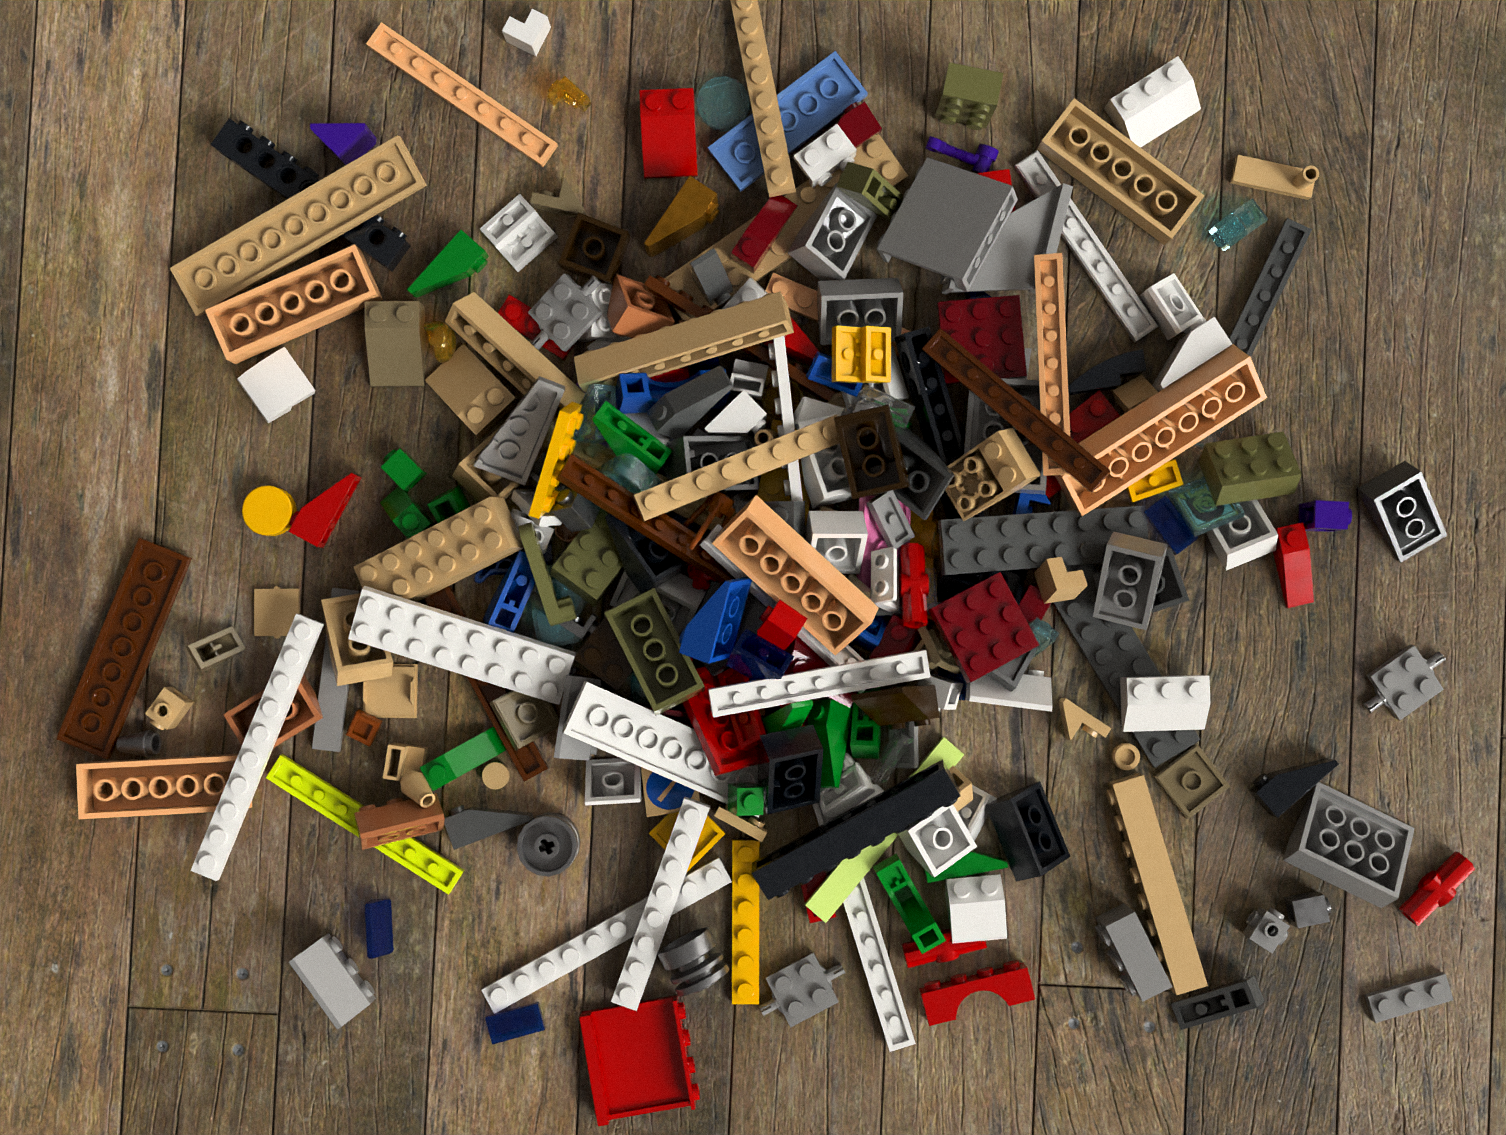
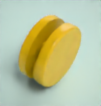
(268, 510)

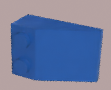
(715, 627)

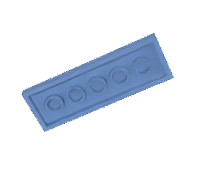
(804, 109)

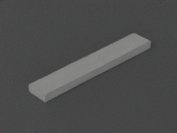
(331, 699)

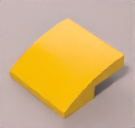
(861, 354)
(1158, 481)

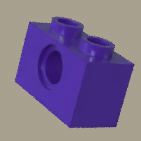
(1325, 515)

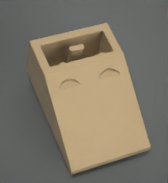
(990, 473)

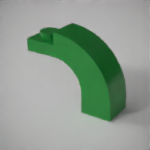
(909, 903)

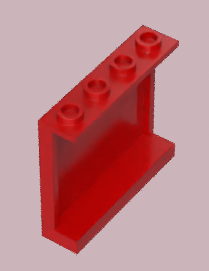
(639, 1059)

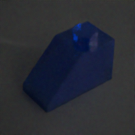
(758, 658)

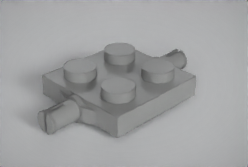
(565, 312)
(1404, 682)
(802, 989)

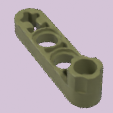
(556, 609)

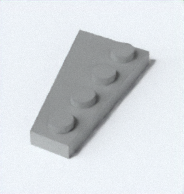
(520, 437)

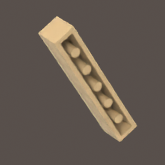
(507, 348)

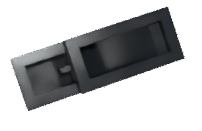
(1108, 373)

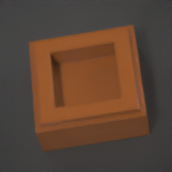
(364, 727)

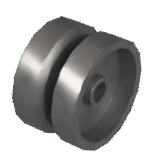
(540, 858)

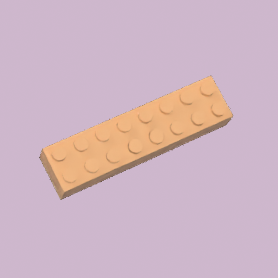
(1167, 425)

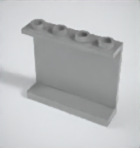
(948, 221)

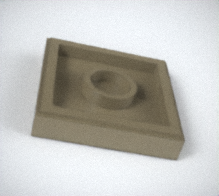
(524, 717)
(1191, 781)

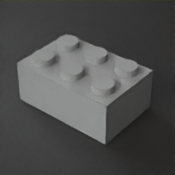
(1132, 952)

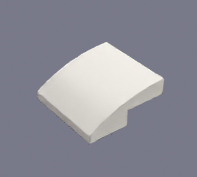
(518, 232)
(276, 385)

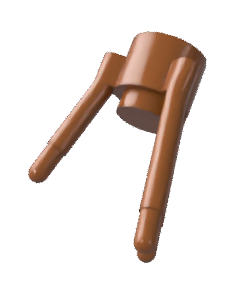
(719, 505)

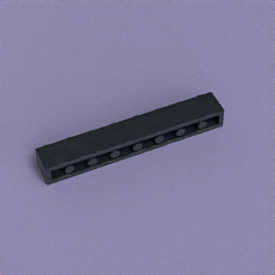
(856, 830)

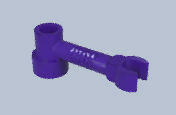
(981, 160)

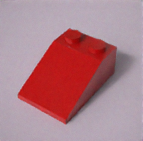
(668, 133)

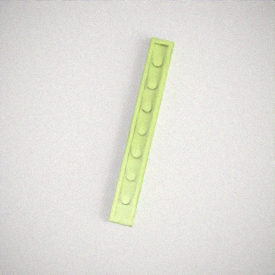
(850, 872)

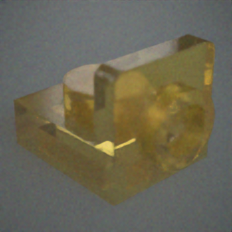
(572, 93)

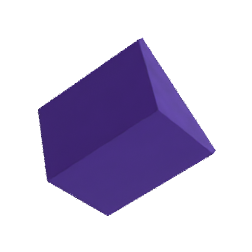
(345, 140)

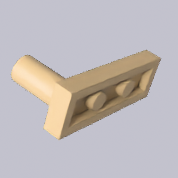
(1274, 177)

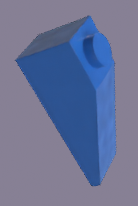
(511, 595)

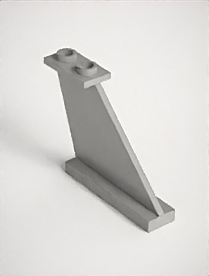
(1027, 232)

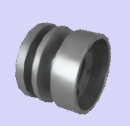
(695, 966)

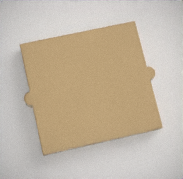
(275, 611)

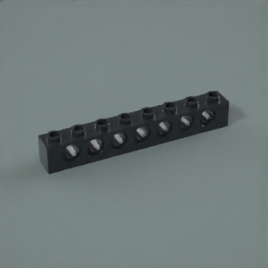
(230, 144)
(931, 403)

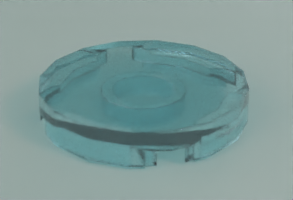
(723, 103)

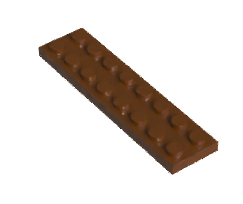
(124, 648)

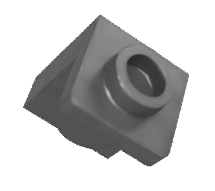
(582, 630)

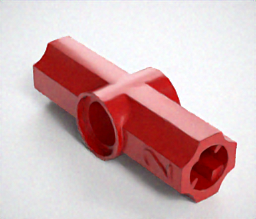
(913, 585)
(1437, 888)
(942, 953)

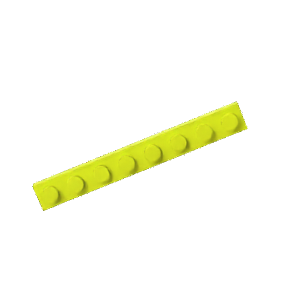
(341, 810)

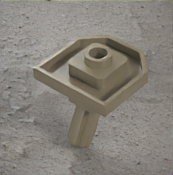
(937, 652)

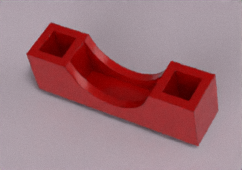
(943, 999)

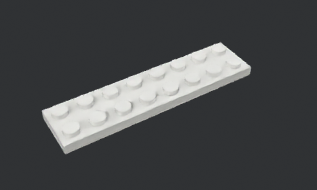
(461, 645)
(648, 741)

